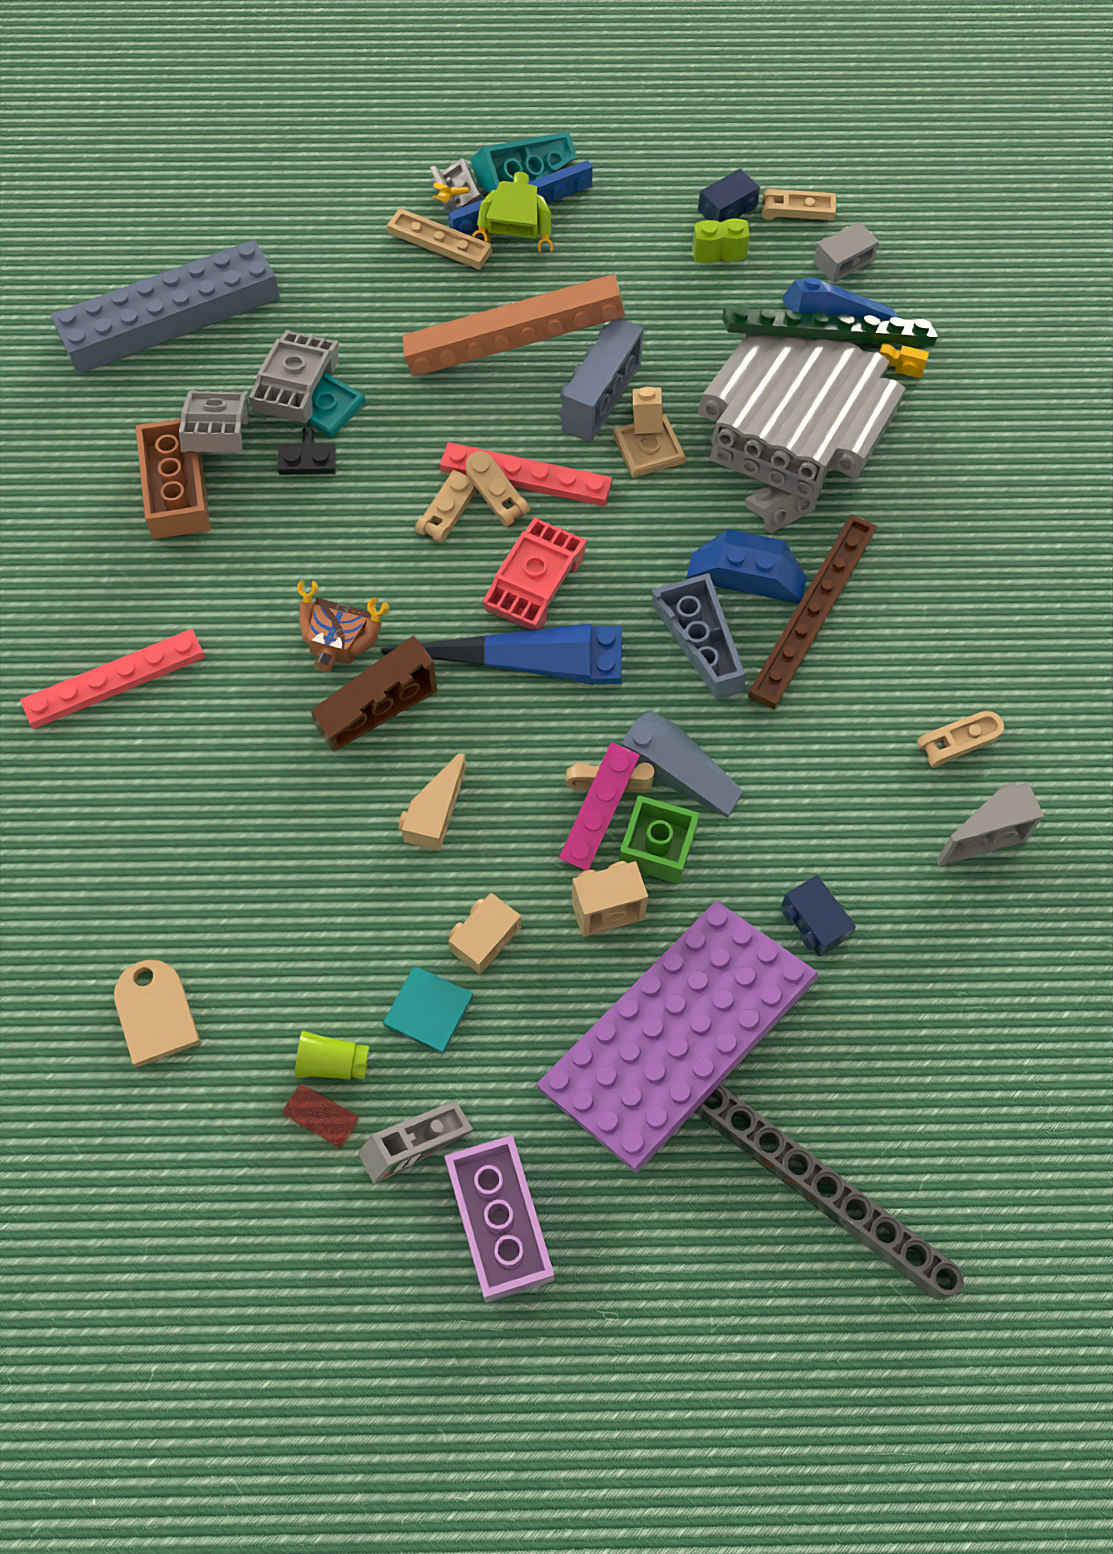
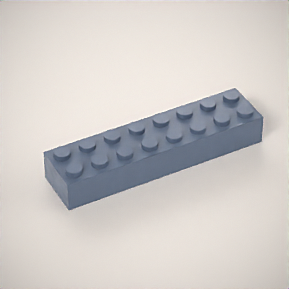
(166, 306)

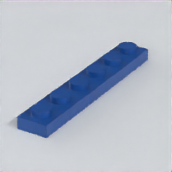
(551, 187)

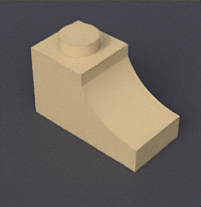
(648, 410)

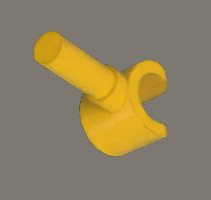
(446, 192)

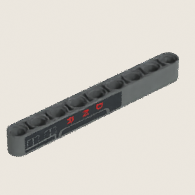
(843, 1194)

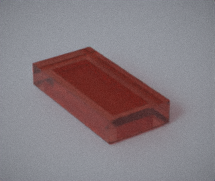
(320, 1116)

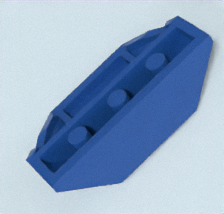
(750, 566)

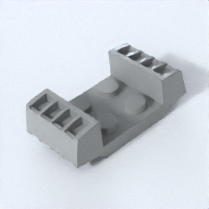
(292, 374)
(213, 421)

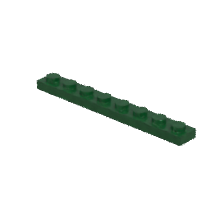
(828, 326)

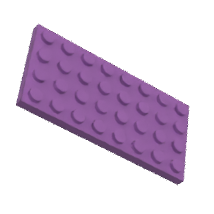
(676, 1035)

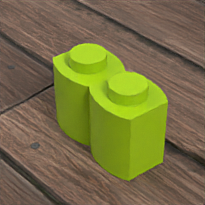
(720, 240)

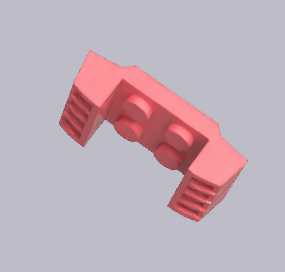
(533, 574)

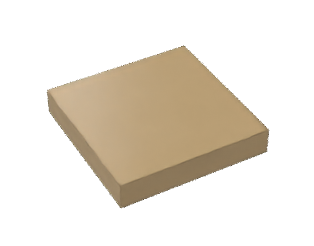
(649, 451)

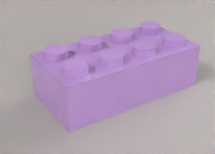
(499, 1219)

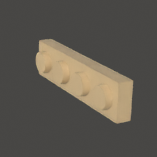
(439, 238)

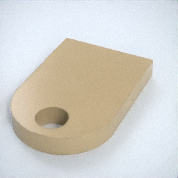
(156, 1015)

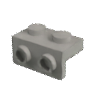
(457, 176)
(777, 507)

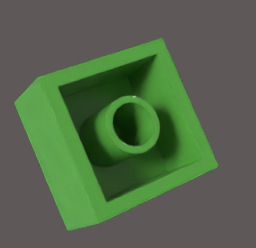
(659, 838)

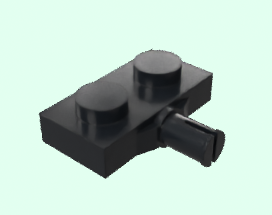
(306, 457)

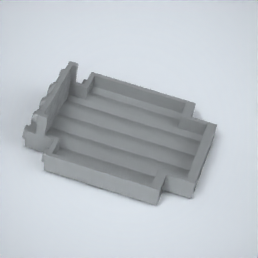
(798, 409)

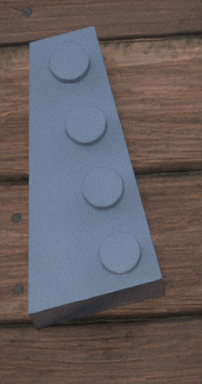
(699, 627)

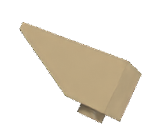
(432, 808)

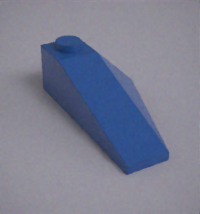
(817, 296)

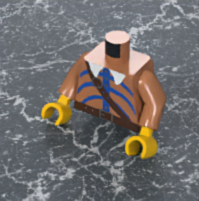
(336, 629)

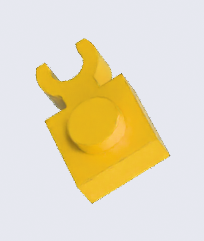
(907, 361)

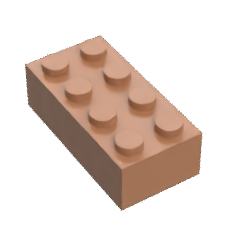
(171, 482)

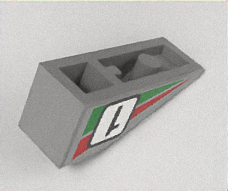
(413, 1140)

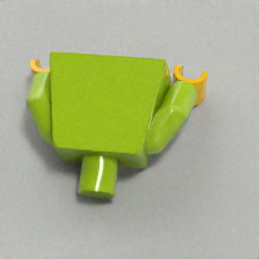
(515, 211)

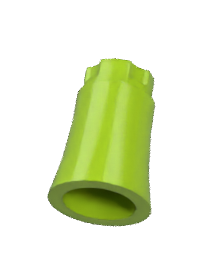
(330, 1058)

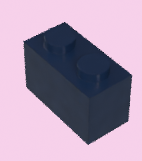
(729, 197)
(817, 916)

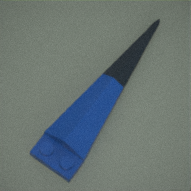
(566, 652)

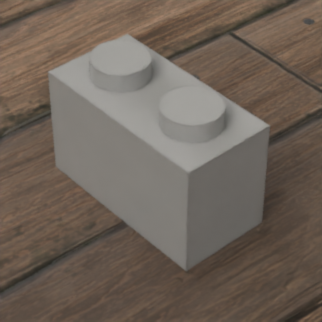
(845, 251)

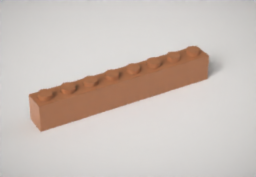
(513, 325)

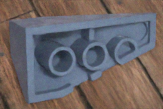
(681, 763)

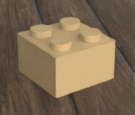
(609, 898)

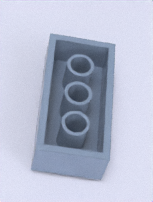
(601, 378)

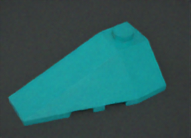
(532, 156)

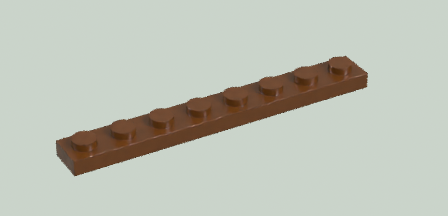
(812, 612)

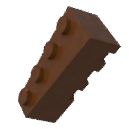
(377, 694)

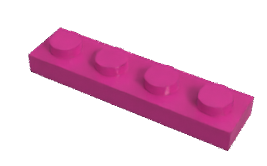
(599, 806)

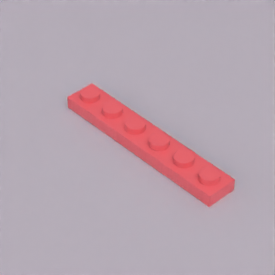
(536, 475)
(112, 678)

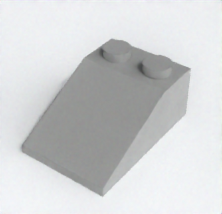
(1000, 823)

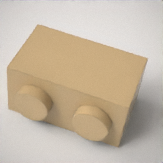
(484, 932)

